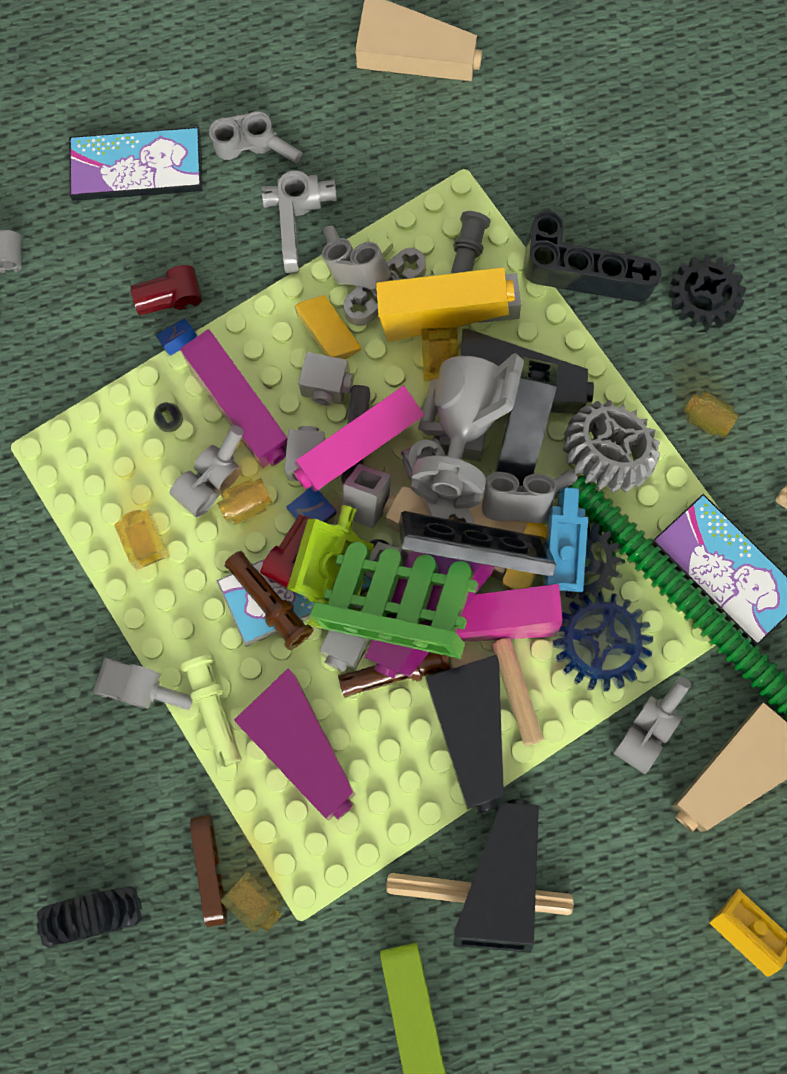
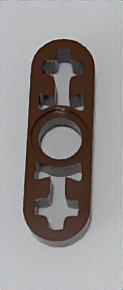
(206, 859)

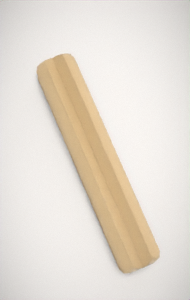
(517, 692)

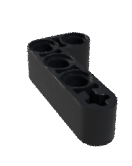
(631, 279)

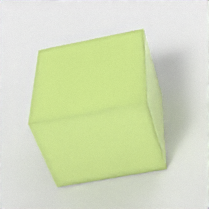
(384, 244)

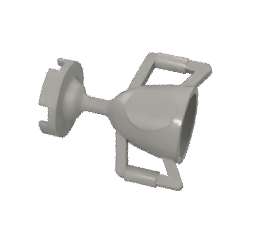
(467, 401)

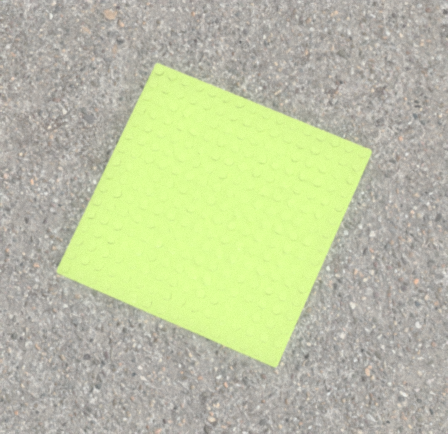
(115, 460)

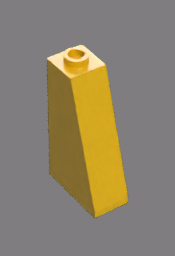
(442, 301)

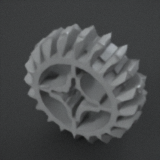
(614, 438)

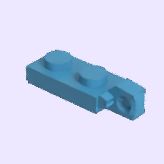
(567, 541)

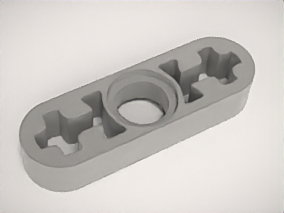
(360, 294)

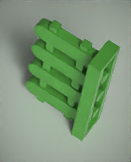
(407, 627)

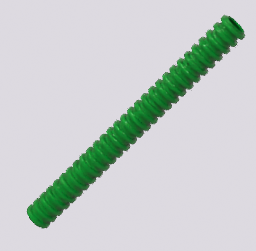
(685, 595)

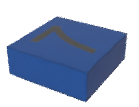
(176, 336)
(312, 505)

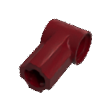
(175, 290)
(281, 559)

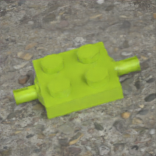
(317, 554)

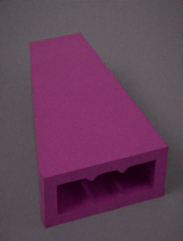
(235, 398)
(401, 659)
(293, 739)

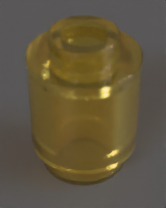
(711, 414)
(244, 501)

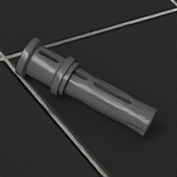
(469, 244)

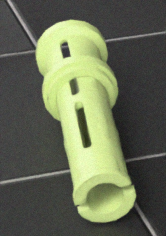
(207, 694)

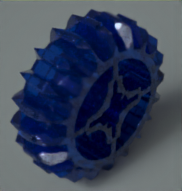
(619, 645)

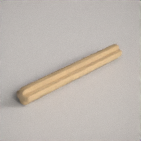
(458, 890)

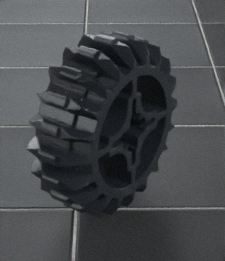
(89, 916)

